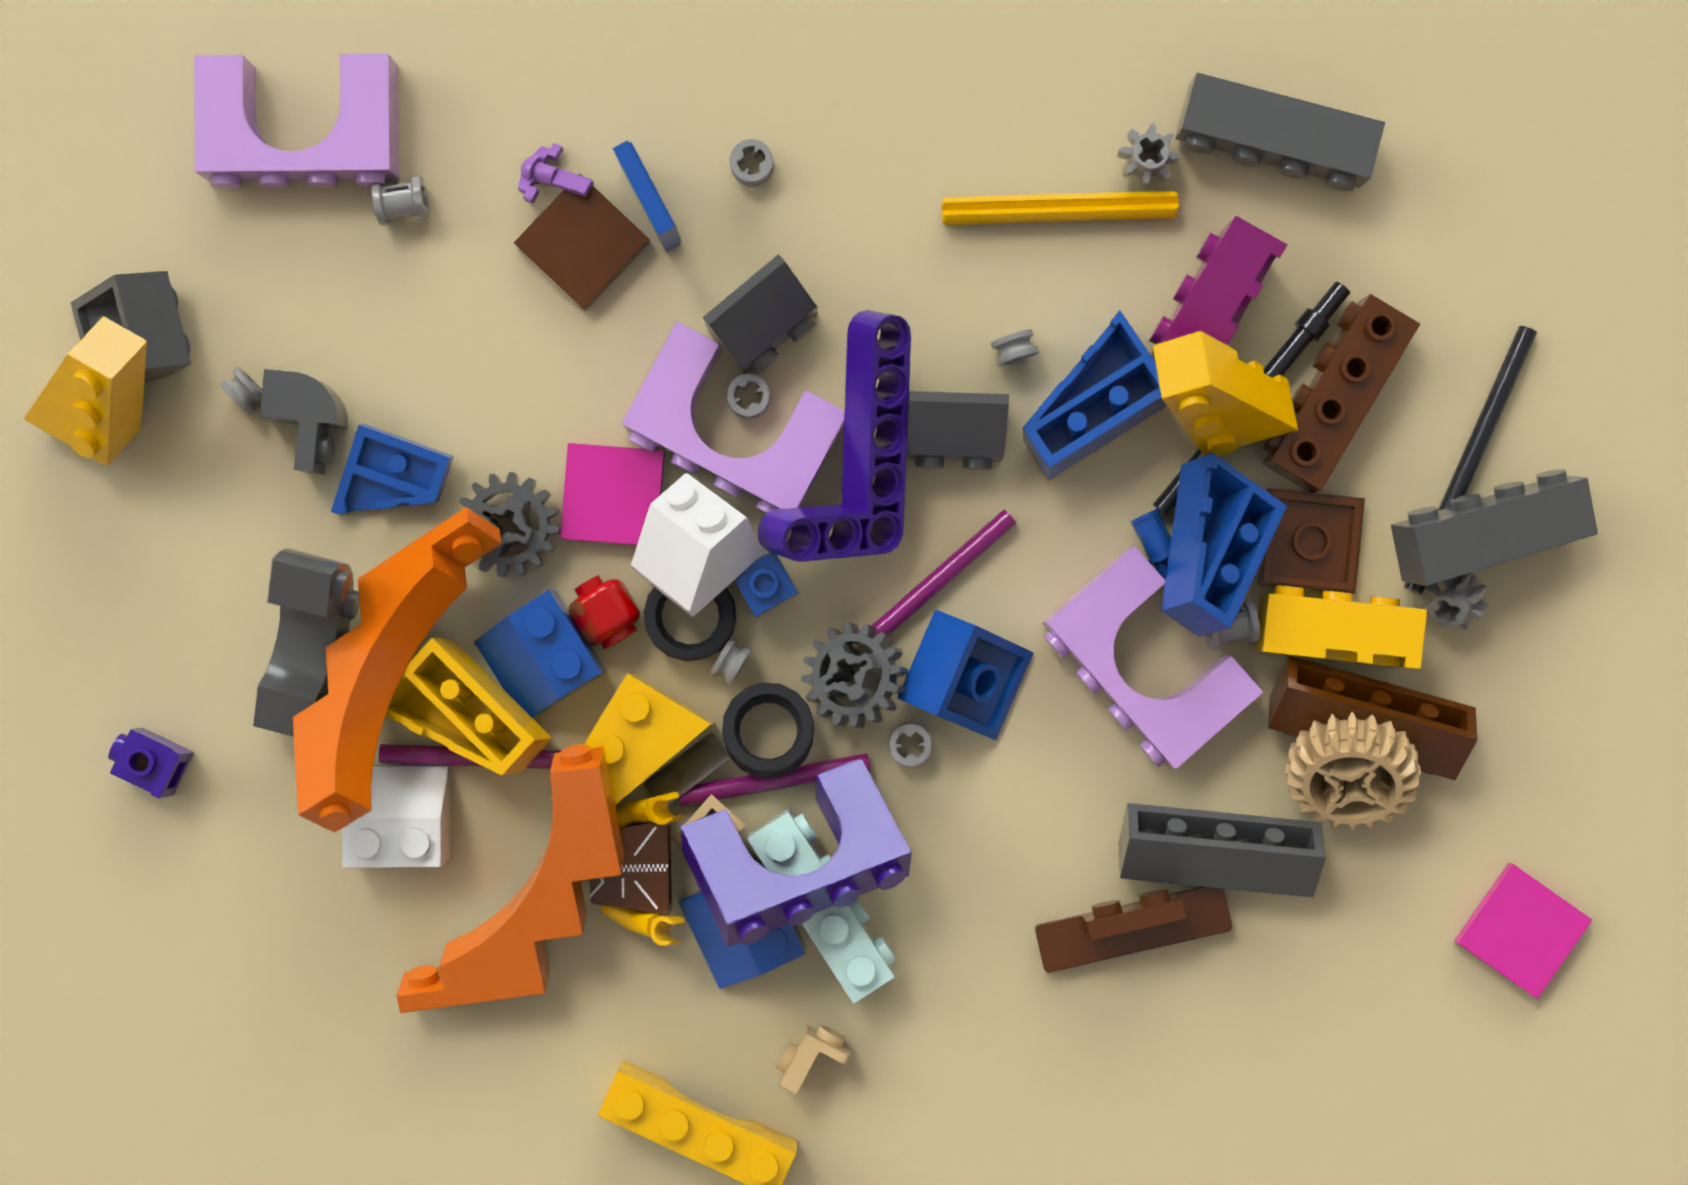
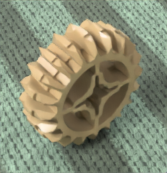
(1353, 782)

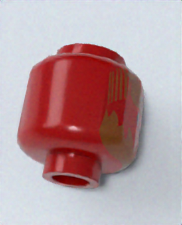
(604, 612)

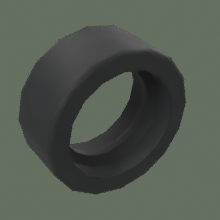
(689, 652)
(755, 696)

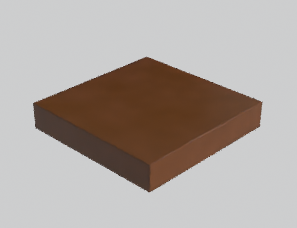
(582, 244)
(1314, 542)

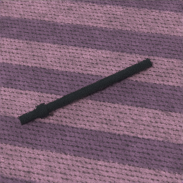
(1310, 327)
(1486, 423)

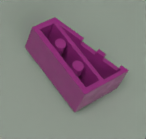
(1223, 285)

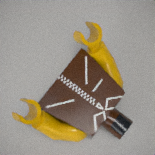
(645, 882)

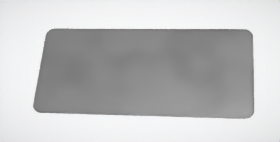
(688, 768)

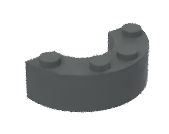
(315, 610)

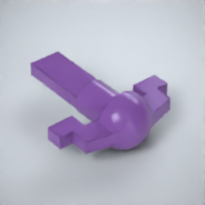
(536, 170)

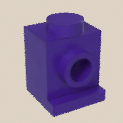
(165, 759)

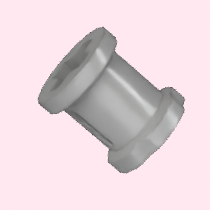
(400, 200)
(1245, 627)

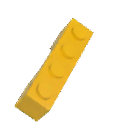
(669, 1118)

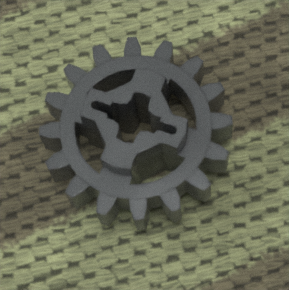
(520, 505)
(835, 666)

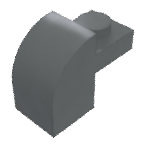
(310, 404)

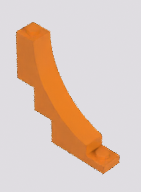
(397, 610)
(508, 950)

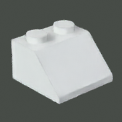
(693, 545)
(406, 820)

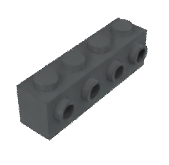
(1279, 131)
(1493, 528)
(1221, 850)

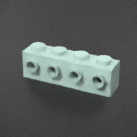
(838, 933)

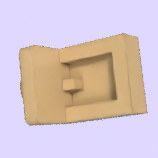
(798, 1059)

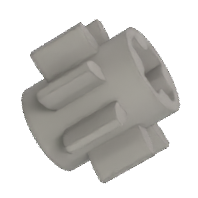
(1149, 168)
(1457, 600)

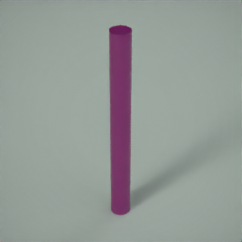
(945, 573)
(443, 756)
(750, 784)

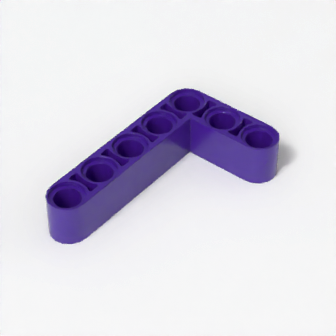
(862, 454)

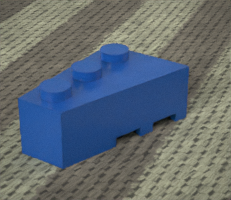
(1097, 401)
(1216, 543)

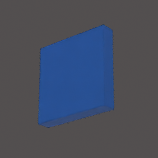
(647, 195)

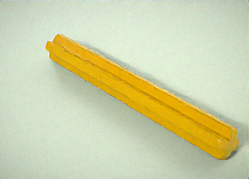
(1059, 207)

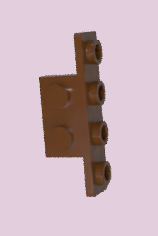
(1132, 927)

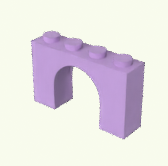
(358, 147)
(665, 417)
(1170, 725)

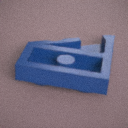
(389, 472)

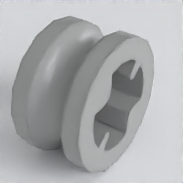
(765, 167)
(1014, 347)
(243, 390)
(754, 409)
(730, 661)
(910, 759)

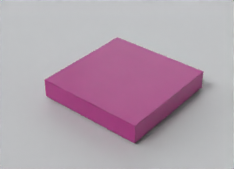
(609, 492)
(1523, 930)

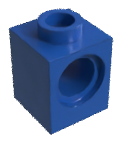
(765, 584)

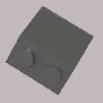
(145, 307)
(762, 316)
(956, 428)

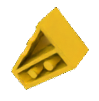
(96, 393)
(1341, 628)
(465, 709)
(642, 732)

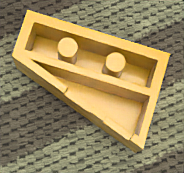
(1221, 397)

